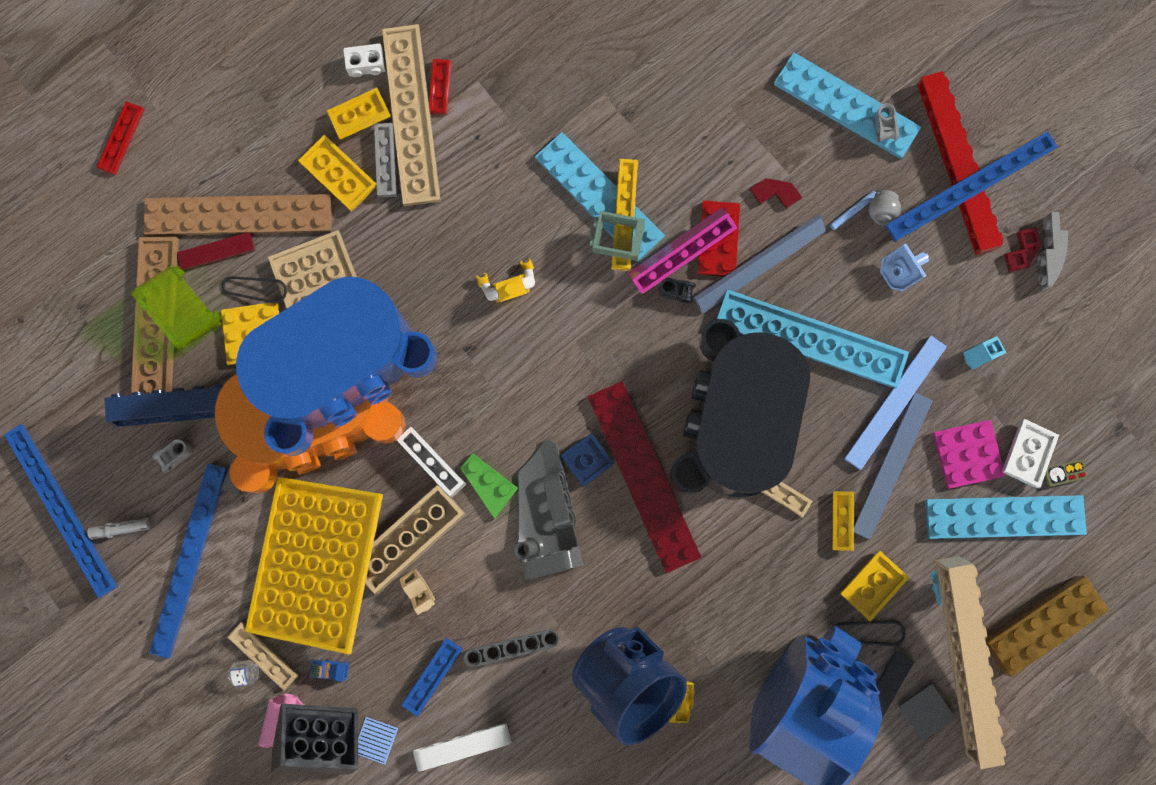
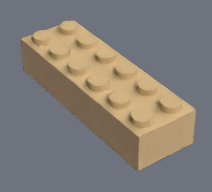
(411, 537)

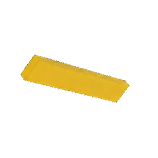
(625, 206)

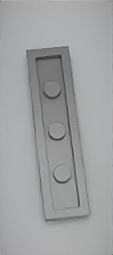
(385, 160)

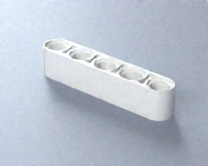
(462, 747)

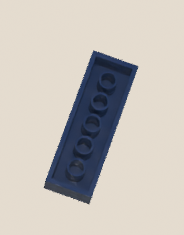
(161, 406)

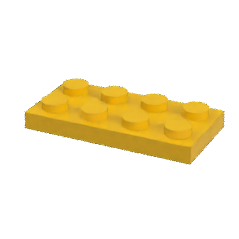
(337, 173)

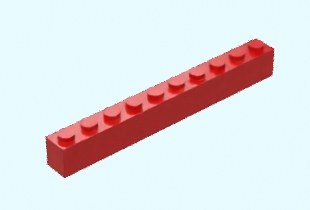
(958, 160)

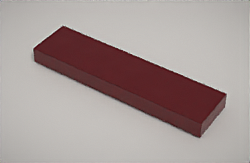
(216, 251)

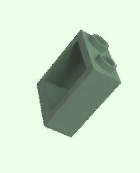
(637, 223)

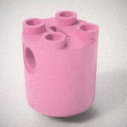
(271, 718)

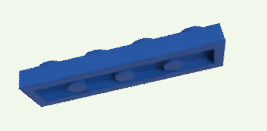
(432, 677)

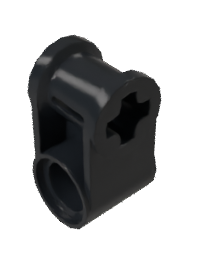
(678, 290)

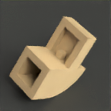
(417, 591)

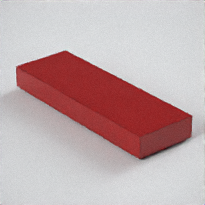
(440, 86)

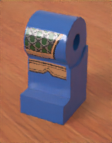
(329, 669)

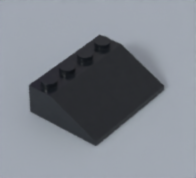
(315, 740)

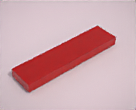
(120, 138)

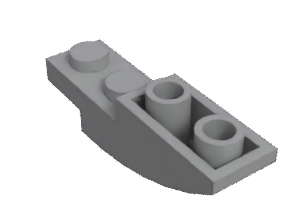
(1054, 255)

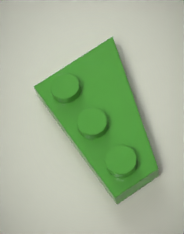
(489, 484)

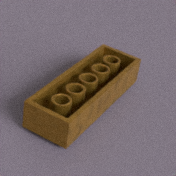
(1045, 625)

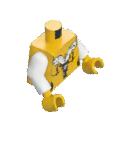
(510, 287)

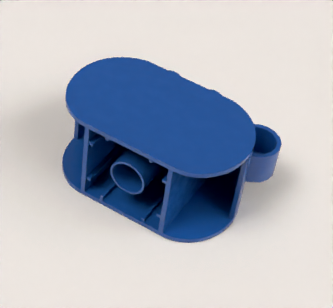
(327, 360)
(818, 710)

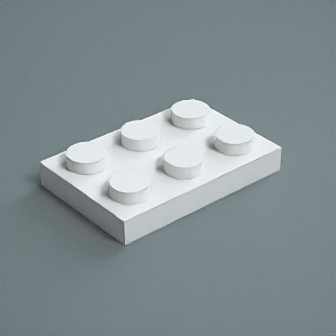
(1030, 453)

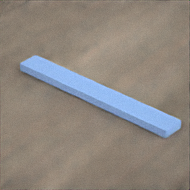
(895, 403)

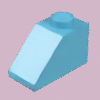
(984, 353)

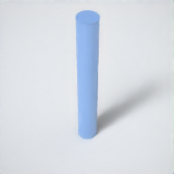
(853, 210)

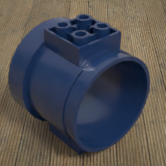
(629, 684)

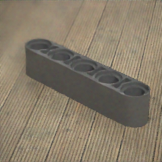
(503, 653)

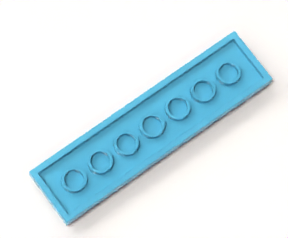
(842, 103)
(590, 186)
(1005, 517)

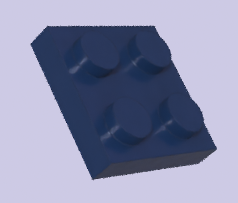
(587, 460)

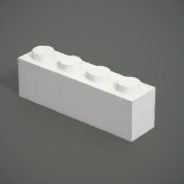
(431, 462)

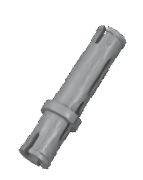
(110, 530)

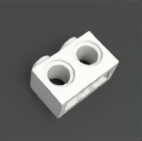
(364, 55)

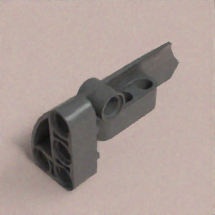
(546, 516)

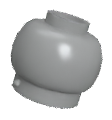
(884, 207)

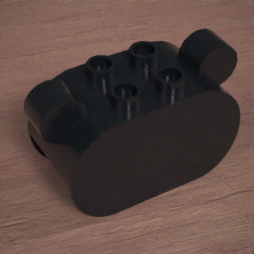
(746, 413)

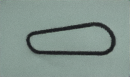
(255, 279)
(877, 622)

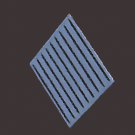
(376, 740)

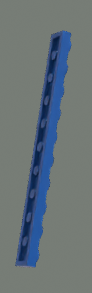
(971, 186)
(61, 511)
(188, 561)

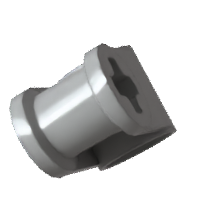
(886, 127)
(170, 457)

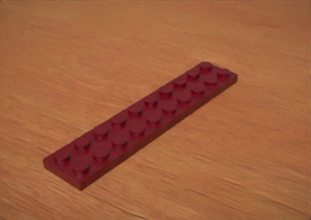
(644, 477)

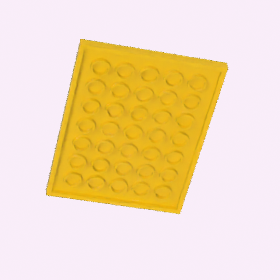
(314, 564)

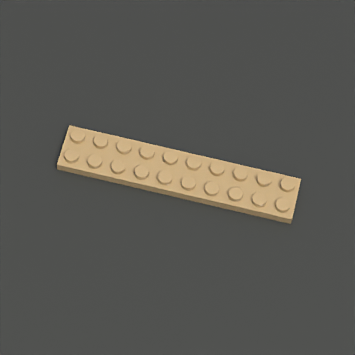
(411, 115)

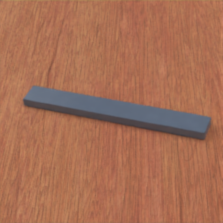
(760, 263)
(892, 466)

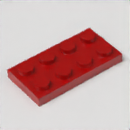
(722, 256)

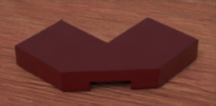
(783, 190)
(1029, 244)

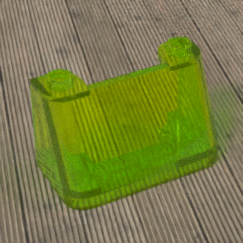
(177, 309)

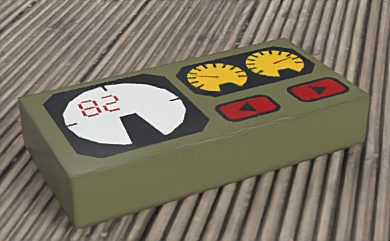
(1065, 473)

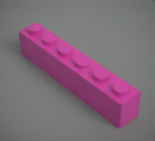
(682, 250)

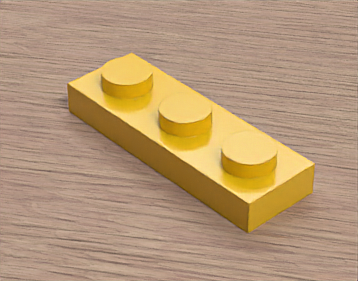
(843, 521)

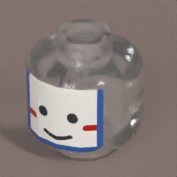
(243, 673)

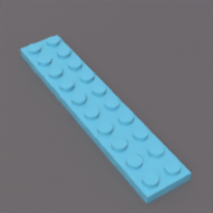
(817, 339)

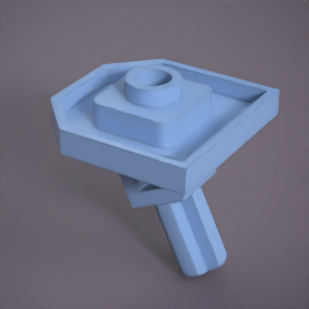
(902, 268)

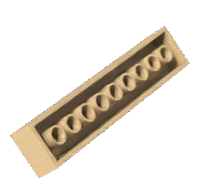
(970, 661)

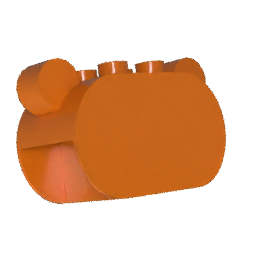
(256, 466)

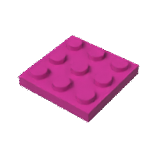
(968, 454)

